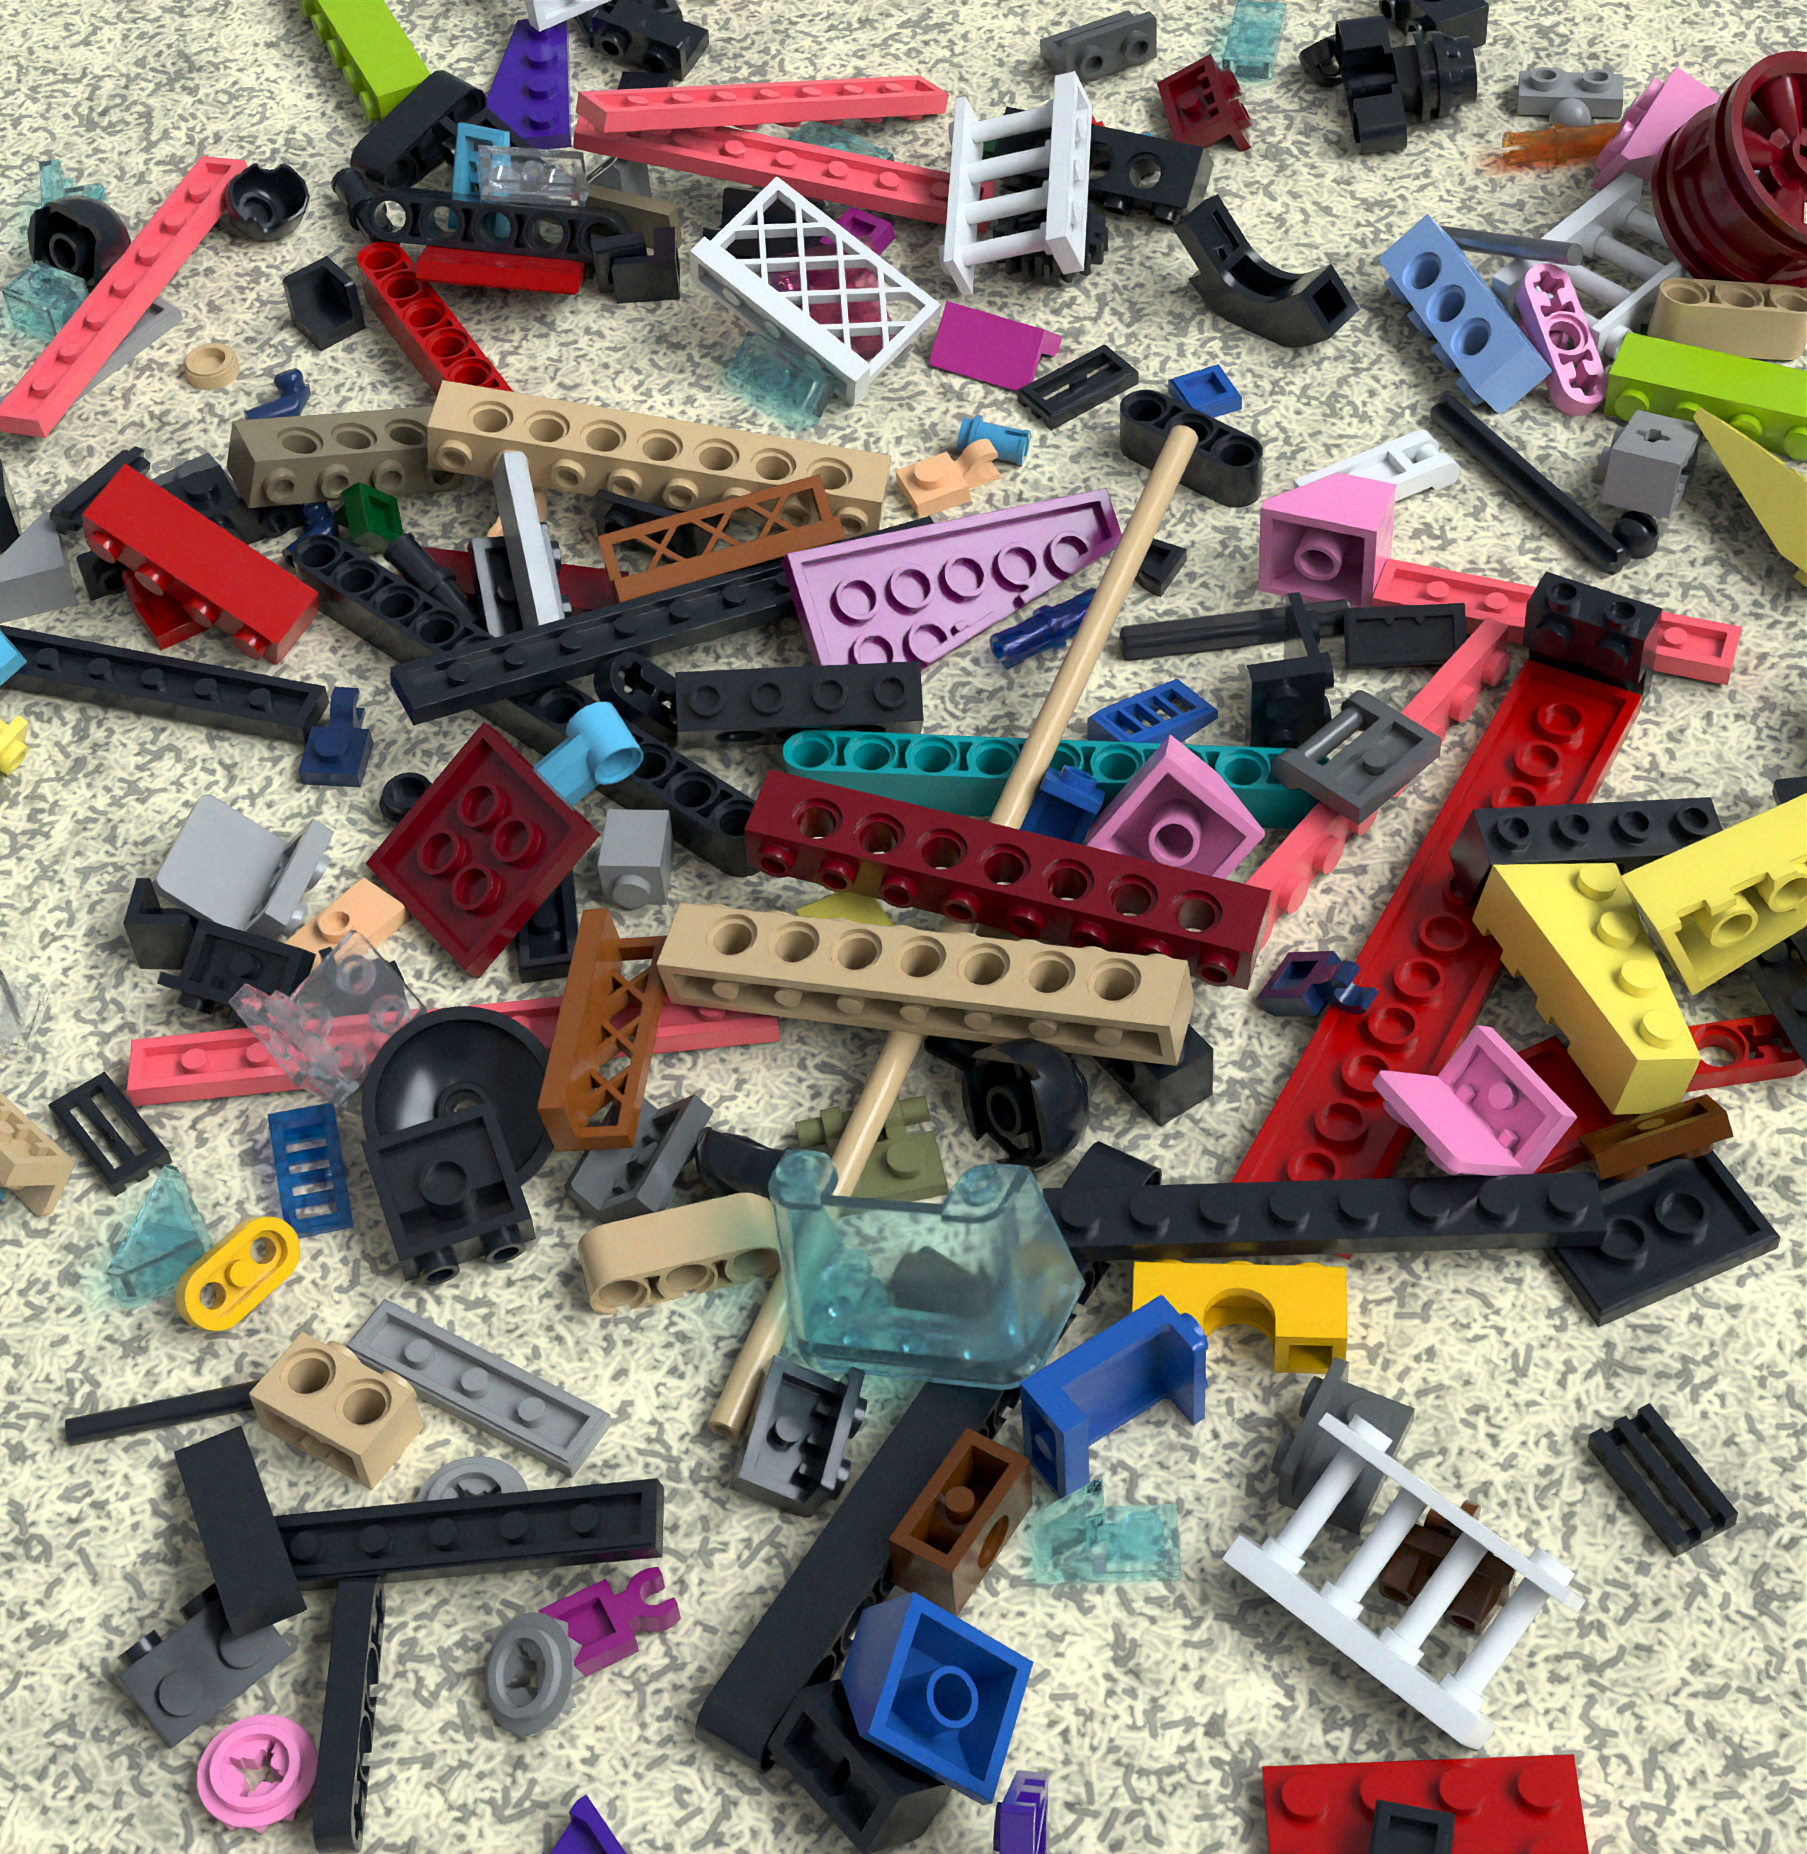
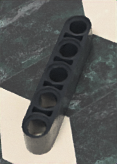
(472, 227)

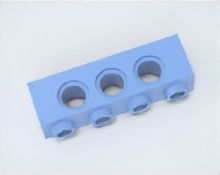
(1463, 316)

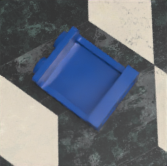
(1107, 1384)

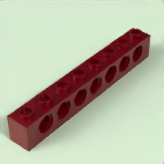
(983, 853)

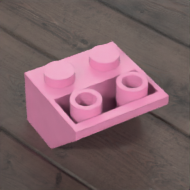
(1648, 124)

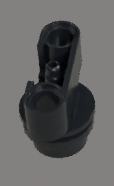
(1390, 81)

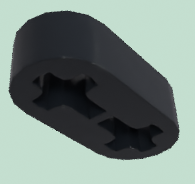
(649, 688)

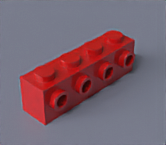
(199, 566)

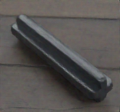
(69, 511)

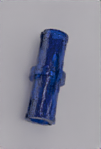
(1044, 630)

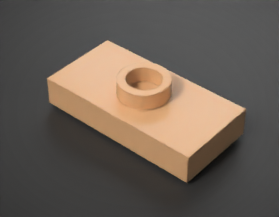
(359, 909)

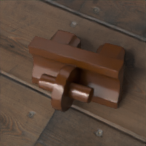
(1421, 1555)

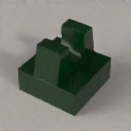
(370, 517)

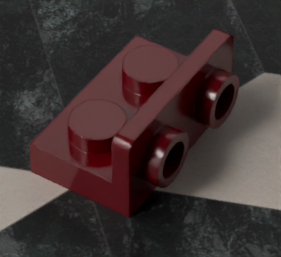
(1204, 105)

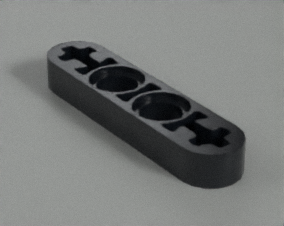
(348, 1716)

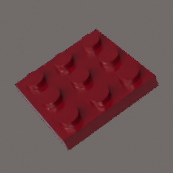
(482, 850)

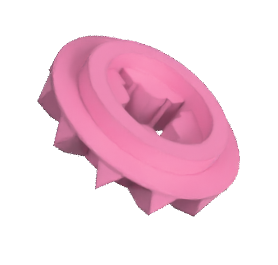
(248, 1746)

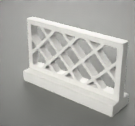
(775, 312)

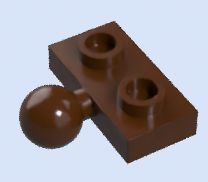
(1645, 1138)

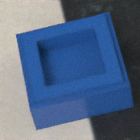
(1206, 391)

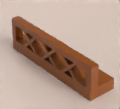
(724, 560)
(581, 1043)

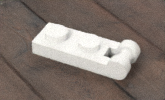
(1407, 461)

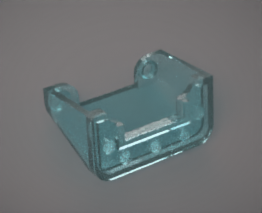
(921, 1287)

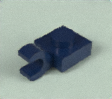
(341, 751)
(1311, 981)

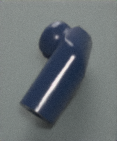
(290, 400)
(318, 520)

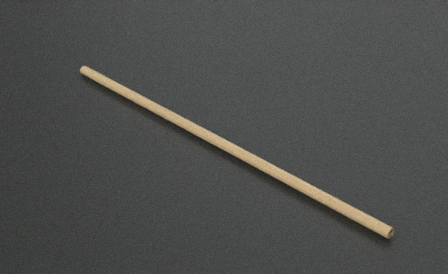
(1011, 809)

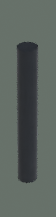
(159, 1414)

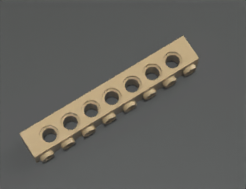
(650, 456)
(928, 982)

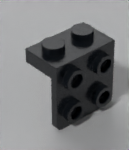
(1288, 695)

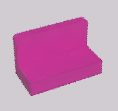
(990, 347)

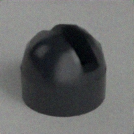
(1637, 533)

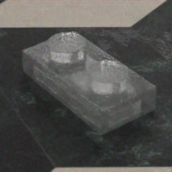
(531, 175)

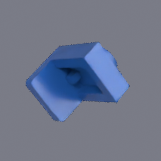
(1064, 805)

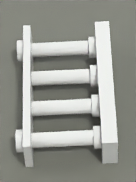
(1062, 195)
(1594, 228)
(1396, 1652)

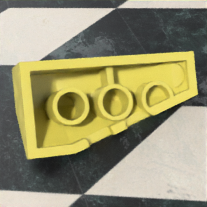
(1770, 488)

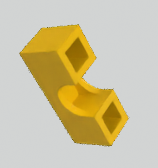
(1293, 1306)

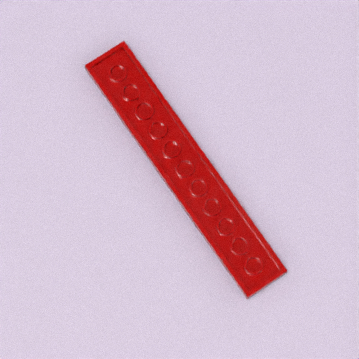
(1425, 953)

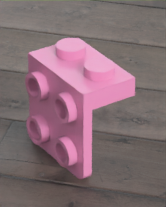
(1481, 1111)

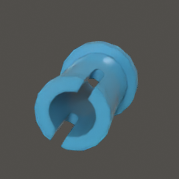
(1008, 442)

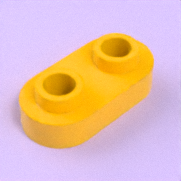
(235, 1275)

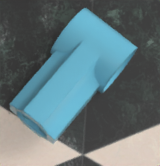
(593, 754)

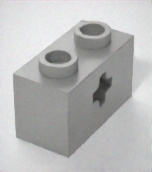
(1649, 463)

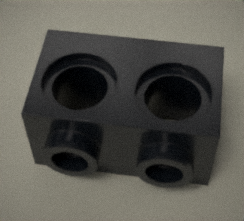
(856, 1783)

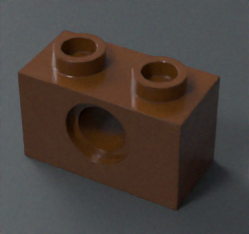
(961, 1521)

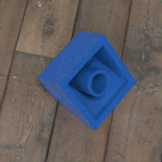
(935, 1692)

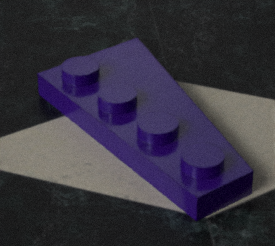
(534, 86)

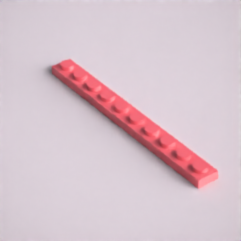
(238, 1063)

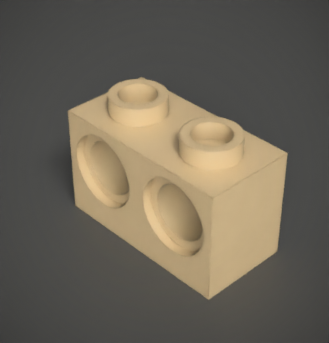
(331, 1419)

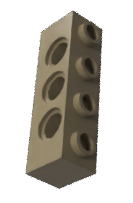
(326, 453)

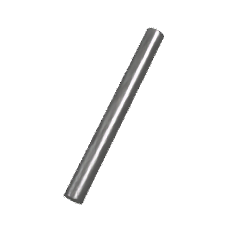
(1516, 246)

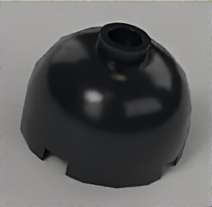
(78, 237)
(1026, 1090)

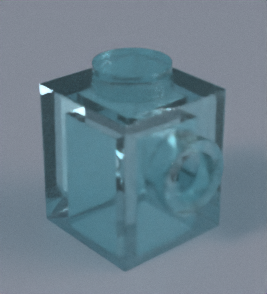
(43, 300)

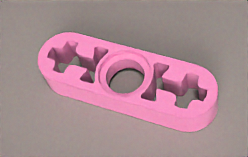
(1567, 317)

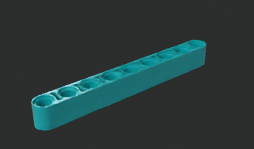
(971, 771)

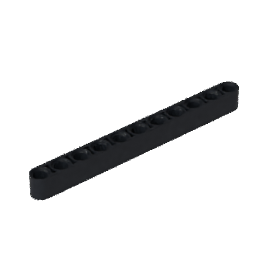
(411, 625)
(850, 1565)

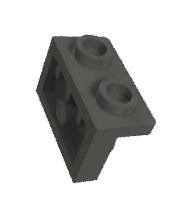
(1305, 1456)

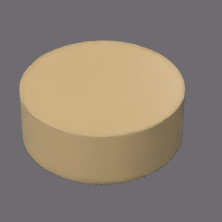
(211, 366)

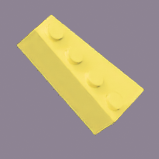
(1727, 894)
(1593, 977)

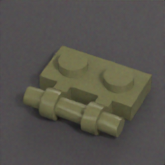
(898, 1167)

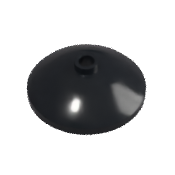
(460, 1058)

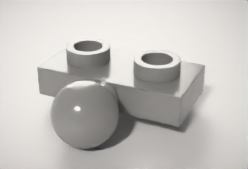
(1570, 95)

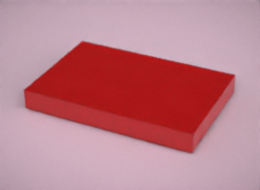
(499, 270)

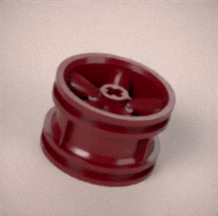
(1706, 187)

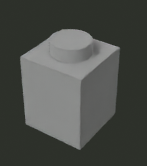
(636, 857)

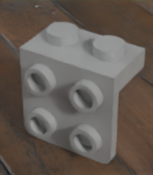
(241, 872)

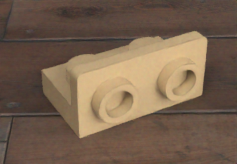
(31, 1161)

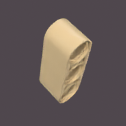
(1732, 317)
(677, 1251)

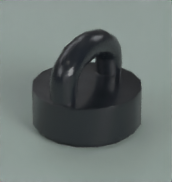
(1320, 55)

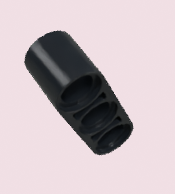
(408, 138)
(1224, 462)

